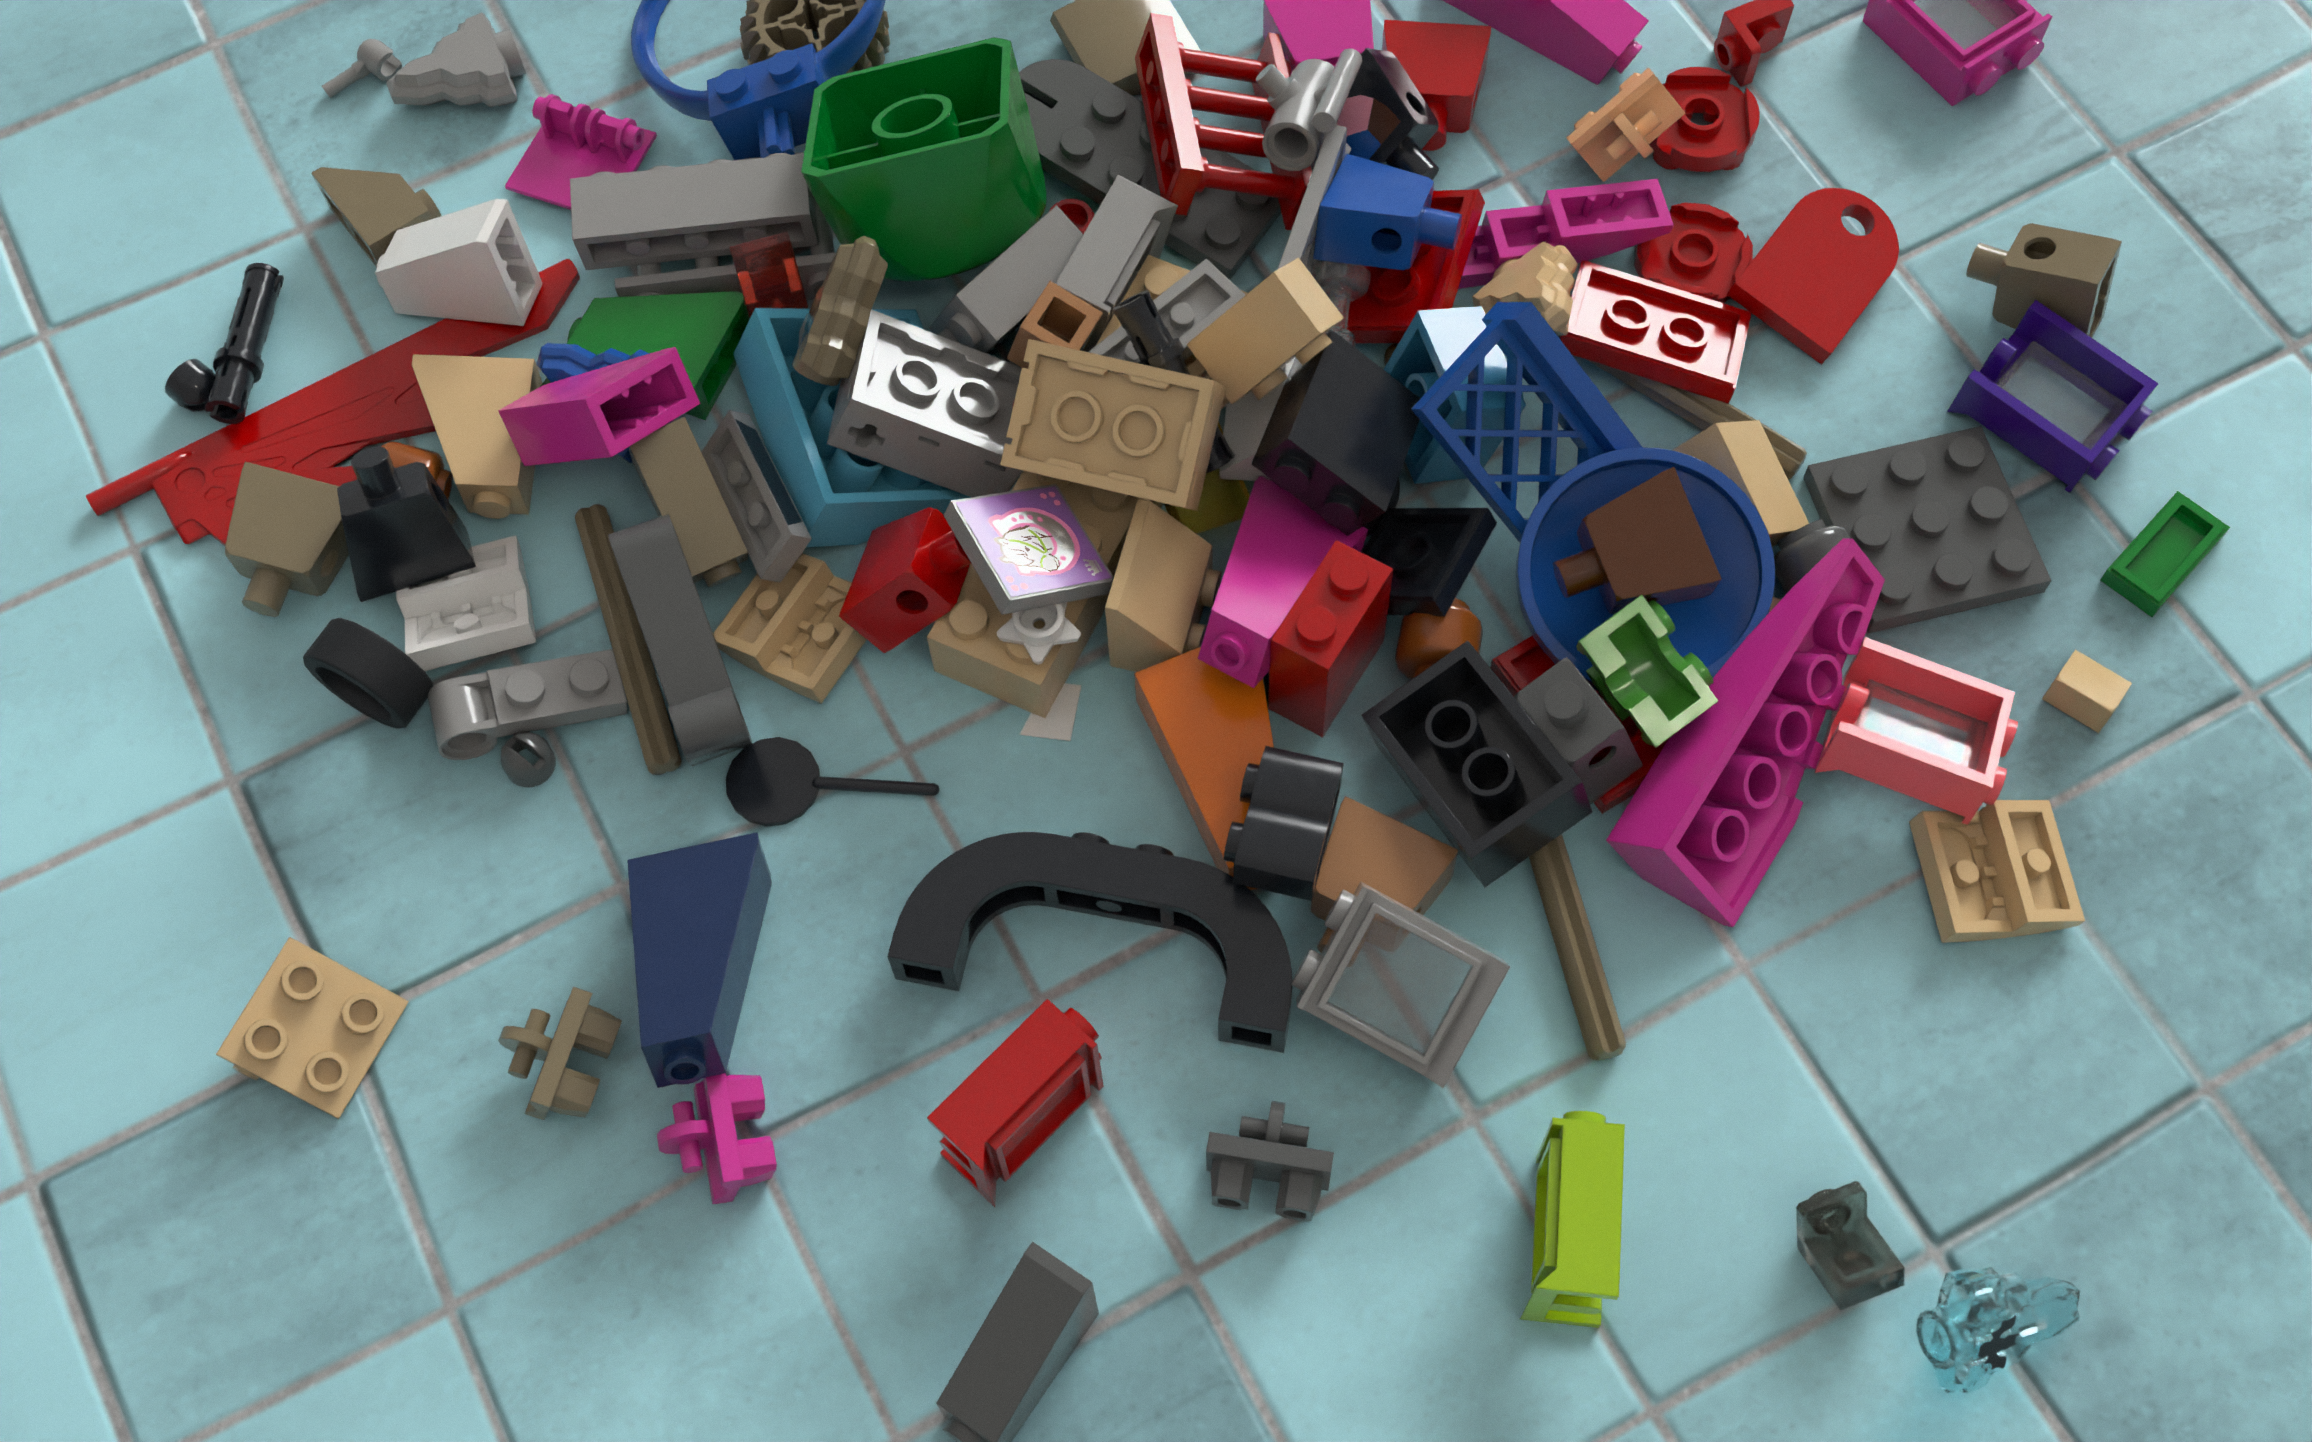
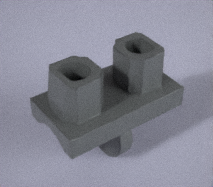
(1239, 1159)

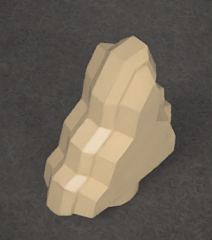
(1536, 277)

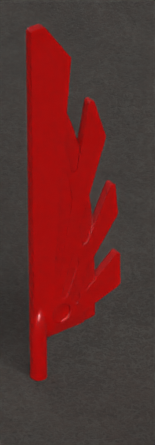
(322, 422)

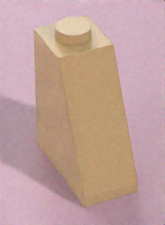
(464, 408)

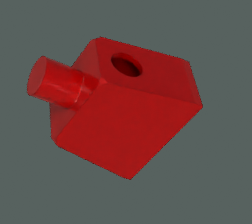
(1445, 66)
(905, 579)

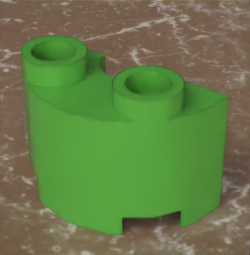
(1644, 673)

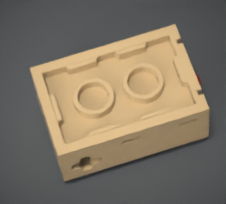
(1113, 424)

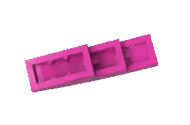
(1583, 219)

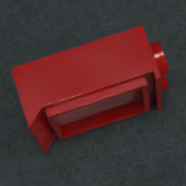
(1018, 1097)

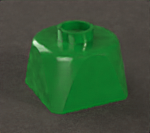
(928, 159)

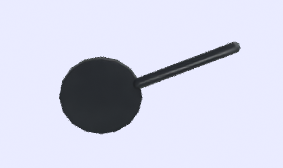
(781, 779)

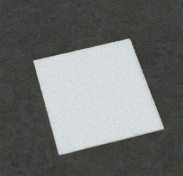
(1060, 718)

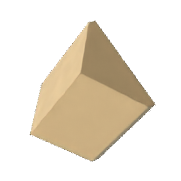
(1748, 459)

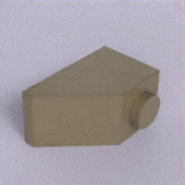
(373, 205)

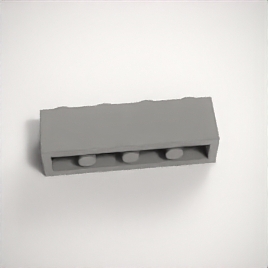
(689, 210)

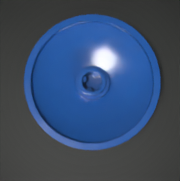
(1728, 520)

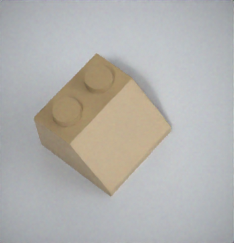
(1158, 590)

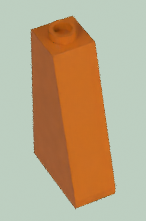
(1207, 737)

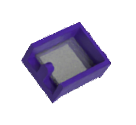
(2057, 396)

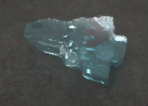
(1991, 1323)

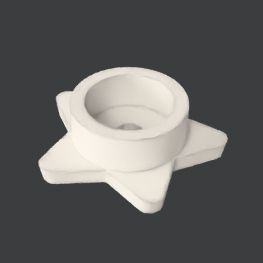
(1039, 641)

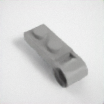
(523, 698)

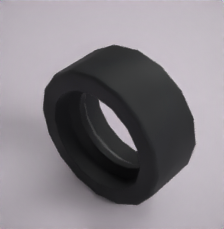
(368, 673)

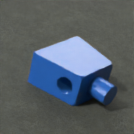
(1380, 217)

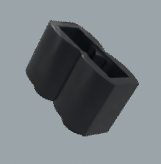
(1285, 823)

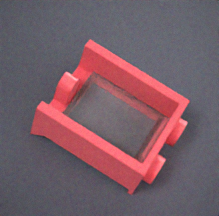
(1920, 730)

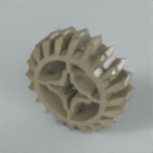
(789, 24)

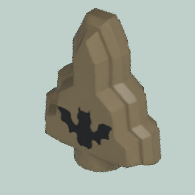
(840, 313)

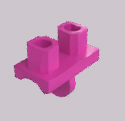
(728, 1161)

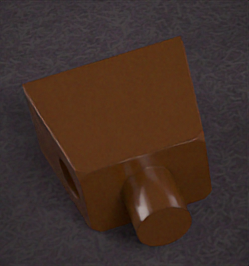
(1641, 547)

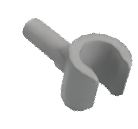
(372, 58)

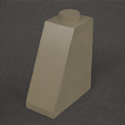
(685, 489)

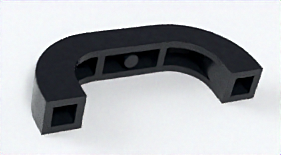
(1110, 882)

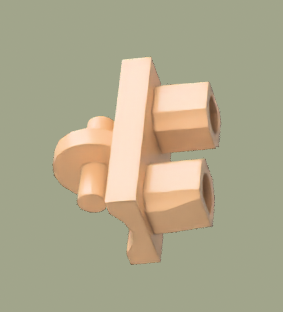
(1625, 124)

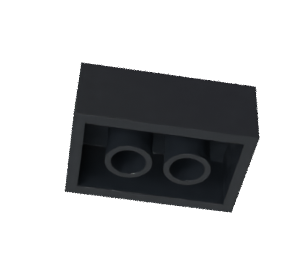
(1477, 763)

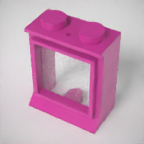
(1960, 43)

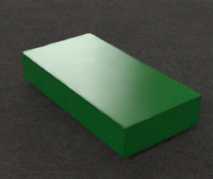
(2164, 554)

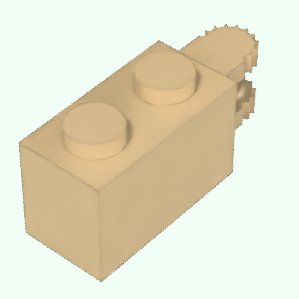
(1264, 332)

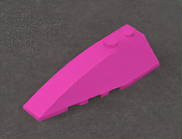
(1730, 777)

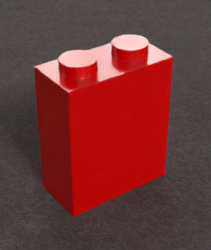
(1329, 638)

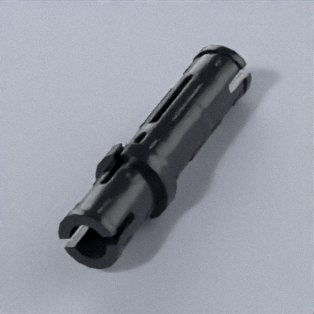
(1158, 349)
(239, 360)

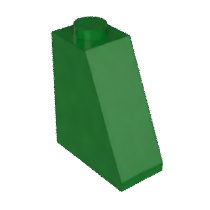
(698, 324)

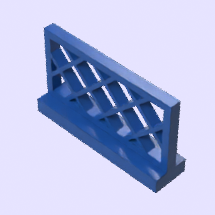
(1557, 380)

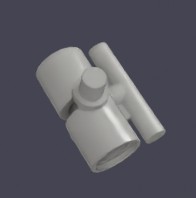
(1305, 107)

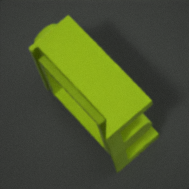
(1577, 1220)

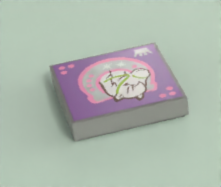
(1028, 548)

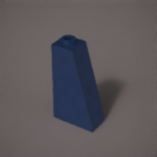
(694, 951)

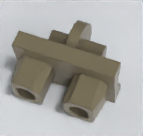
(557, 1086)

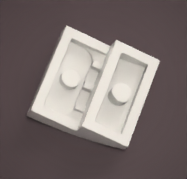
(470, 610)

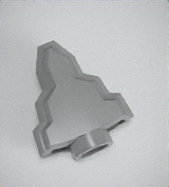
(462, 68)

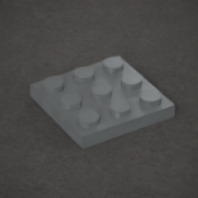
(1932, 525)

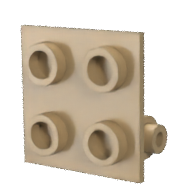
(312, 1028)

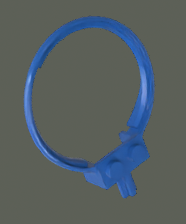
(763, 104)

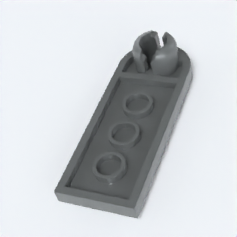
(1097, 131)

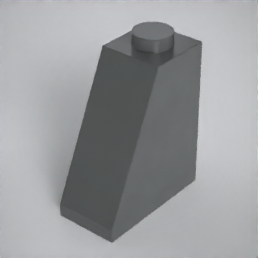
(1018, 1349)

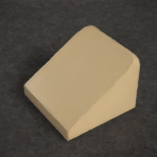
(2087, 691)

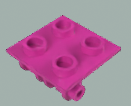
(575, 145)

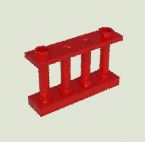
(1179, 135)

